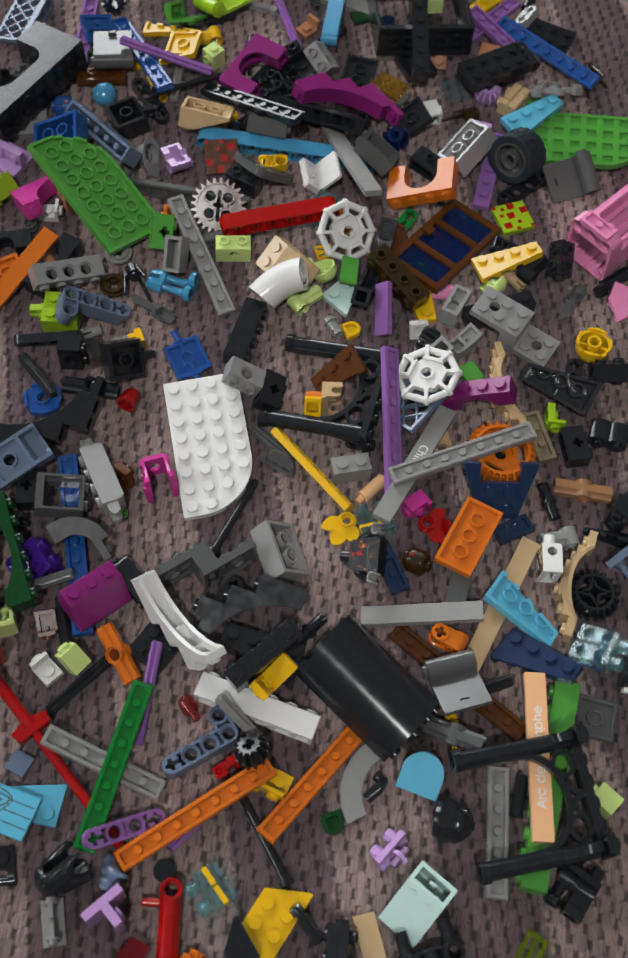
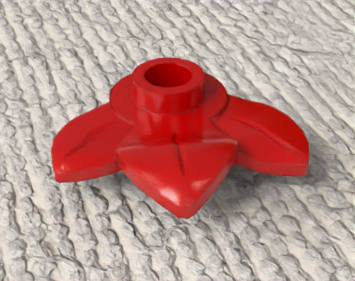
(438, 525)

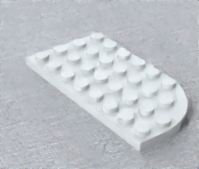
(208, 451)

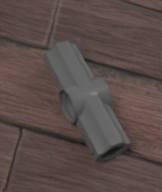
(455, 734)

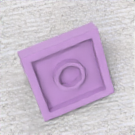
(13, 159)
(107, 906)

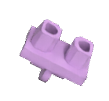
(393, 852)

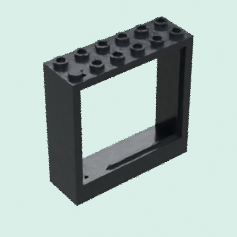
(443, 38)

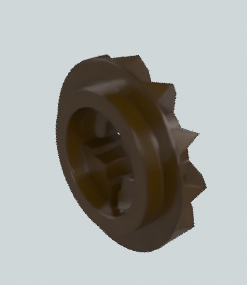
(112, 279)

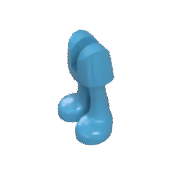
(159, 282)

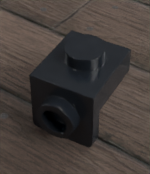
(240, 124)

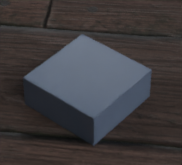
(19, 763)

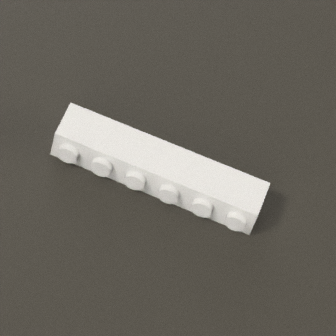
(270, 713)

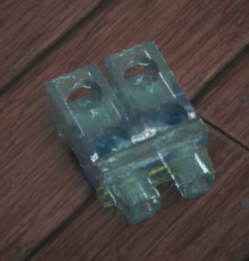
(599, 649)

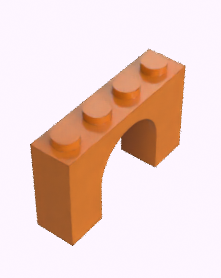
(440, 189)

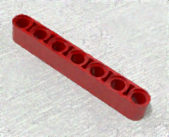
(275, 216)

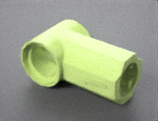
(301, 302)

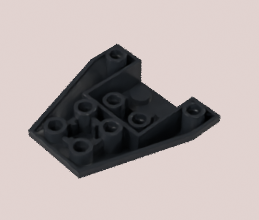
(281, 82)

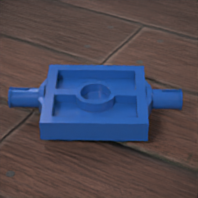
(186, 357)

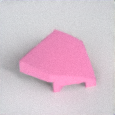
(619, 301)

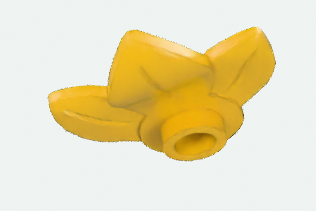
(340, 531)

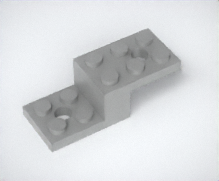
(514, 327)

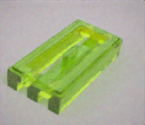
(530, 933)

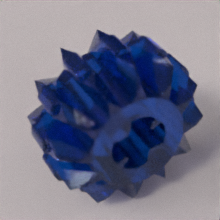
(397, 137)

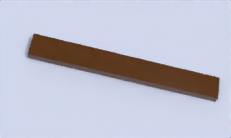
(495, 713)

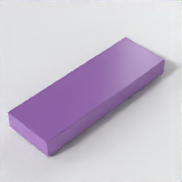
(383, 309)

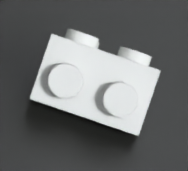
(321, 174)

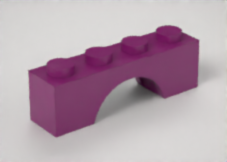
(497, 390)

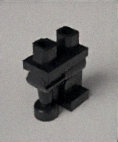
(582, 887)

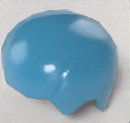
(104, 93)

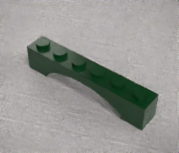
(20, 591)

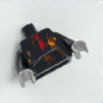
(367, 555)

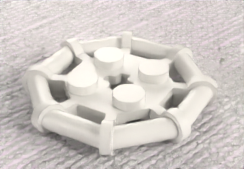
(347, 220)
(432, 382)

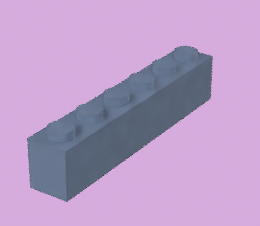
(107, 135)

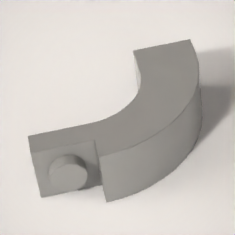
(461, 343)

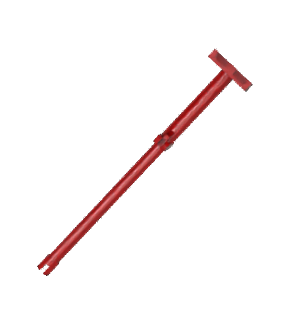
(31, 727)

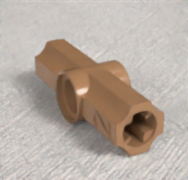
(582, 490)

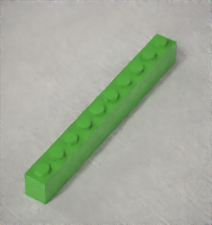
(561, 716)

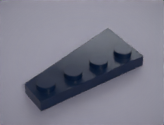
(528, 653)

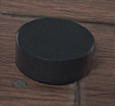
(164, 869)

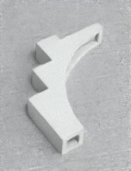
(161, 610)

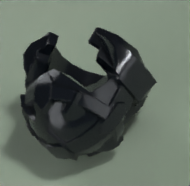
(452, 821)

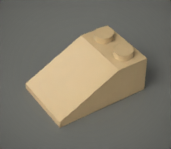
(200, 113)
(280, 251)

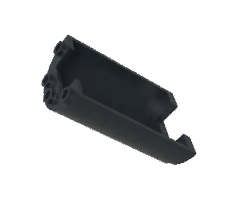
(367, 688)

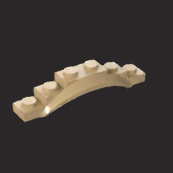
(509, 412)
(563, 591)

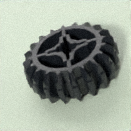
(601, 588)

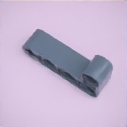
(83, 302)
(197, 746)

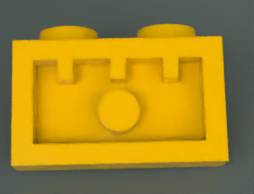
(277, 787)

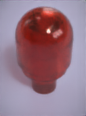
(189, 707)

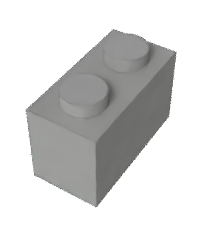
(176, 254)
(350, 468)

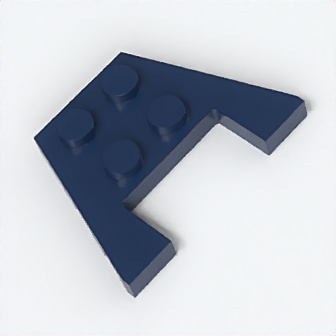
(501, 495)

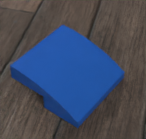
(95, 23)

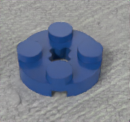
(40, 408)

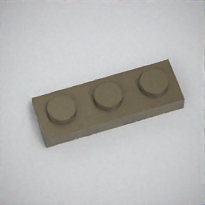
(544, 447)

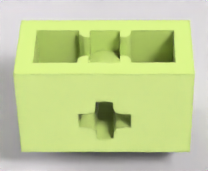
(233, 248)

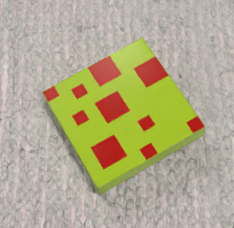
(512, 218)

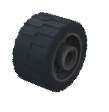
(517, 155)

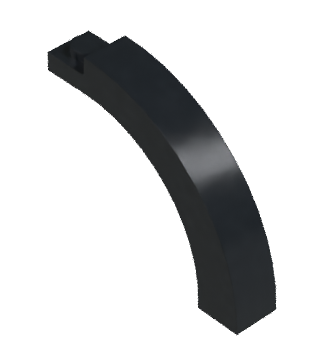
(365, 289)

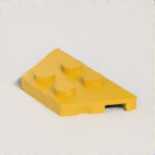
(270, 920)

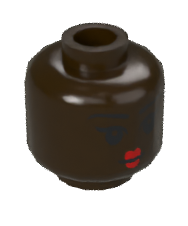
(417, 561)

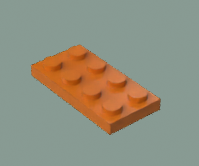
(468, 537)

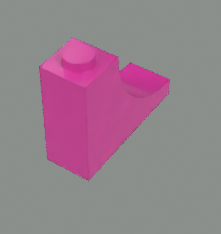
(32, 197)

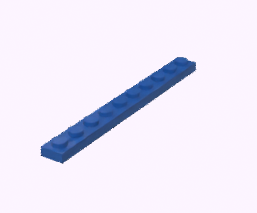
(74, 545)

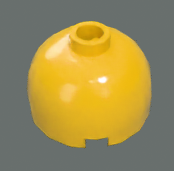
(593, 344)

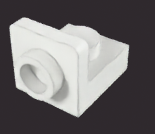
(52, 212)
(45, 669)

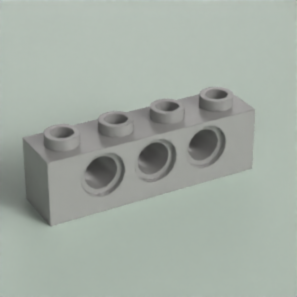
(73, 266)

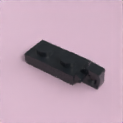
(606, 284)

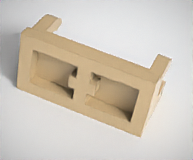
(331, 396)

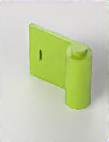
(219, 7)

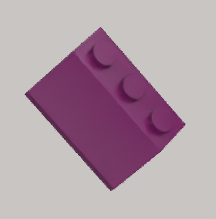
(94, 596)

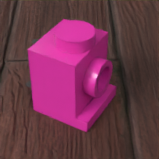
(416, 505)

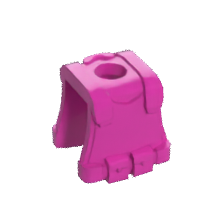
(163, 467)

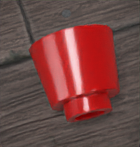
(128, 400)

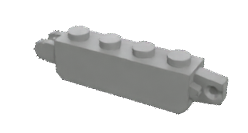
(102, 478)

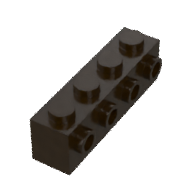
(404, 282)

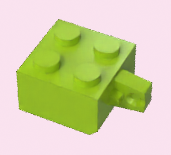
(46, 312)

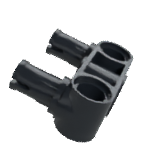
(437, 951)

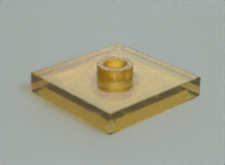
(390, 86)

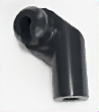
(377, 789)

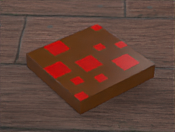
(219, 155)

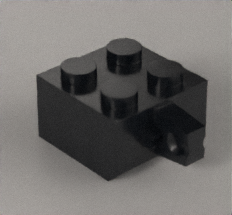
(129, 117)
(124, 358)

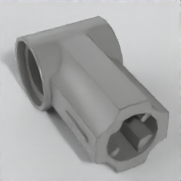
(566, 536)

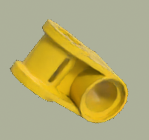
(276, 161)

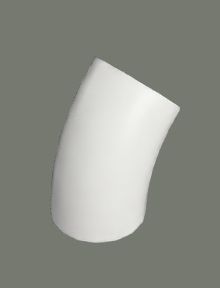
(281, 281)

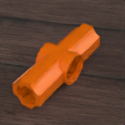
(112, 643)

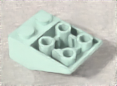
(418, 903)

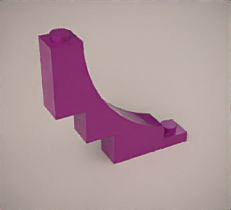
(365, 98)

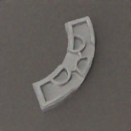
(352, 784)

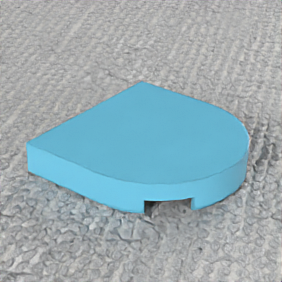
(422, 775)

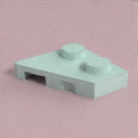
(339, 297)

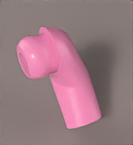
(443, 295)

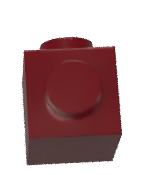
(133, 949)

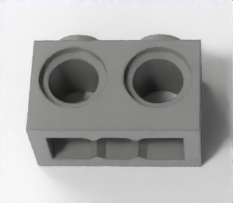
(321, 58)
(454, 305)

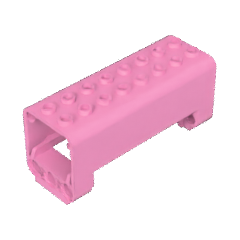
(602, 236)

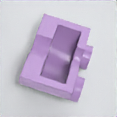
(176, 158)

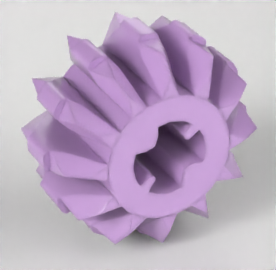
(488, 96)

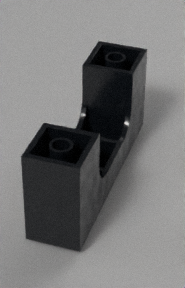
(54, 64)

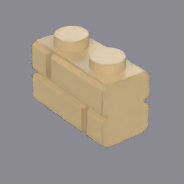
(513, 99)

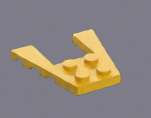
(181, 41)

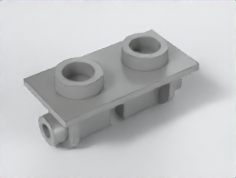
(53, 922)

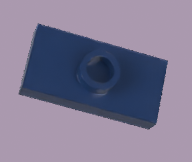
(513, 529)

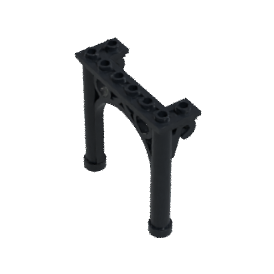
(355, 433)
(603, 845)

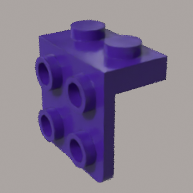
(41, 557)

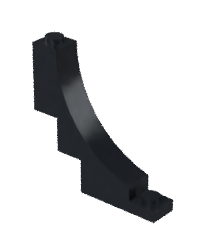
(75, 416)

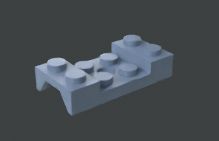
(29, 452)

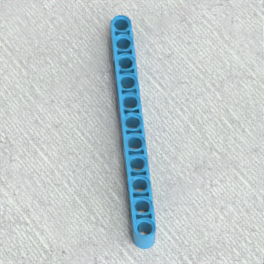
(262, 144)

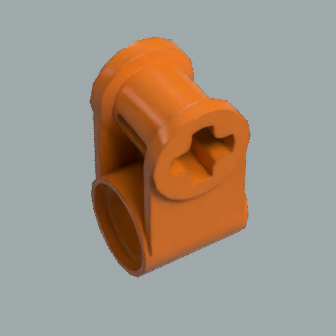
(449, 640)

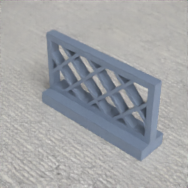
(40, 13)
(422, 416)

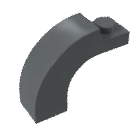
(73, 526)

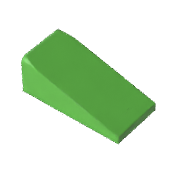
(348, 270)

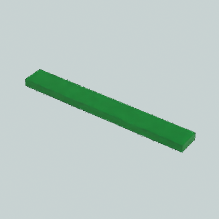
(115, 762)

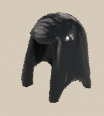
(61, 872)

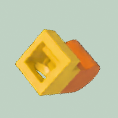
(312, 403)

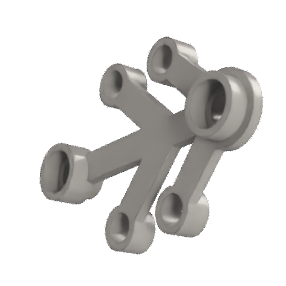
(541, 88)

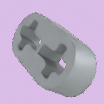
(527, 16)

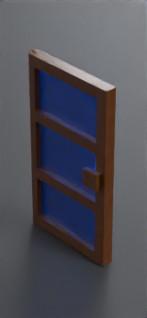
(446, 244)

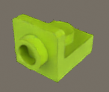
(551, 419)

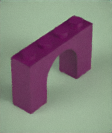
(257, 50)

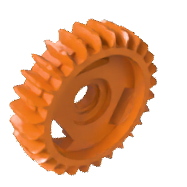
(510, 464)

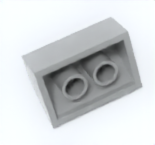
(469, 145)
(279, 551)

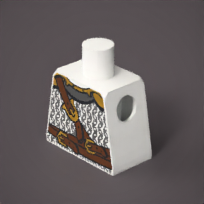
(549, 560)

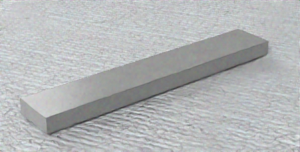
(422, 614)
(93, 758)
(497, 826)

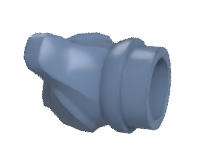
(111, 873)

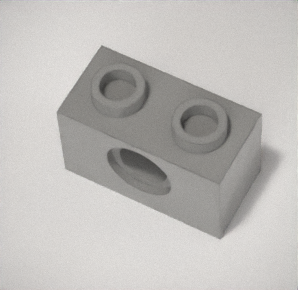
(243, 376)

